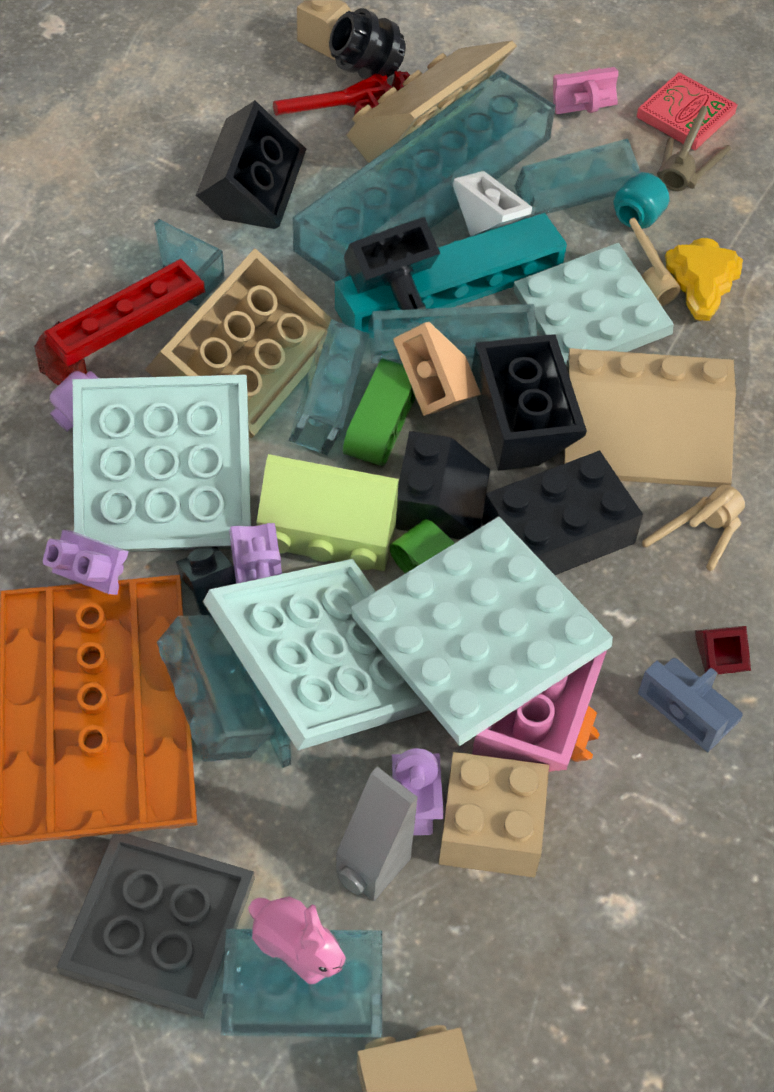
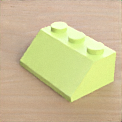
(329, 511)

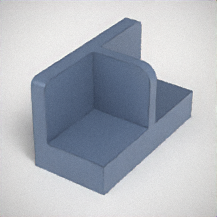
(689, 702)

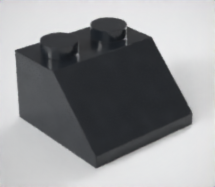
(441, 485)

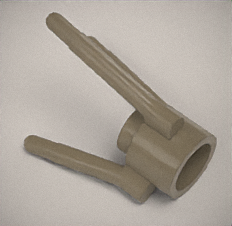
(679, 169)

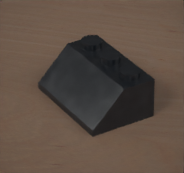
(252, 169)
(526, 400)

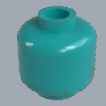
(641, 198)

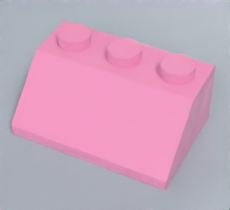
(545, 726)

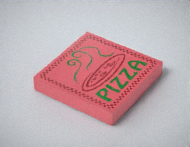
(677, 106)

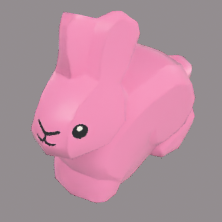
(297, 937)

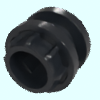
(367, 44)

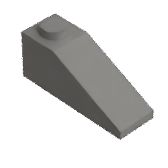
(377, 837)

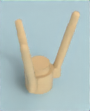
(657, 277)
(716, 511)

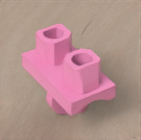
(585, 90)

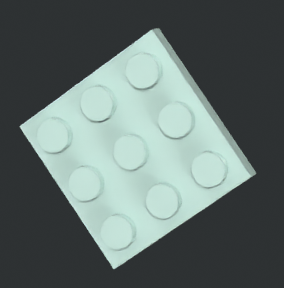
(595, 303)

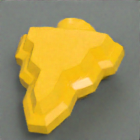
(703, 274)

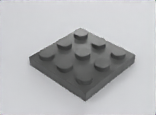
(156, 924)

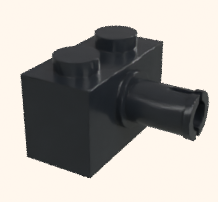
(392, 260)

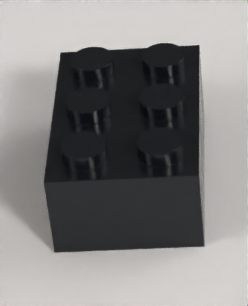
(568, 512)

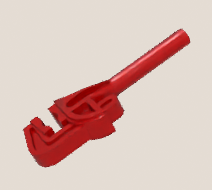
(357, 96)

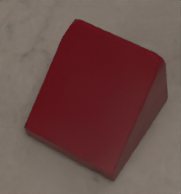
(724, 649)

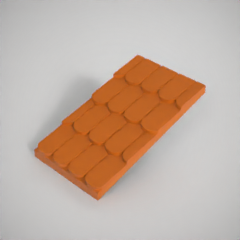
(91, 713)

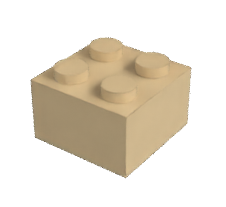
(494, 814)

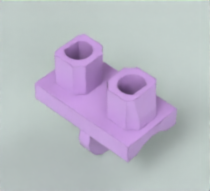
(255, 552)
(86, 561)
(421, 774)

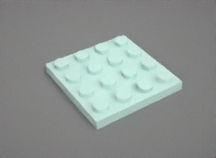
(161, 461)
(480, 629)
(311, 653)

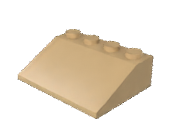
(424, 96)
(252, 328)
(656, 415)

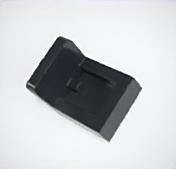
(205, 570)

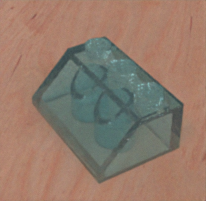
(272, 1000)

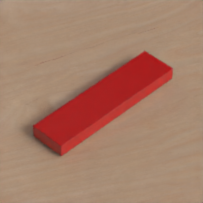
(124, 312)

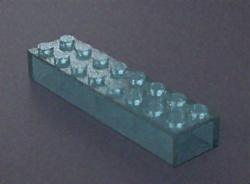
(414, 178)

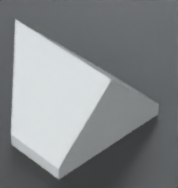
(488, 203)

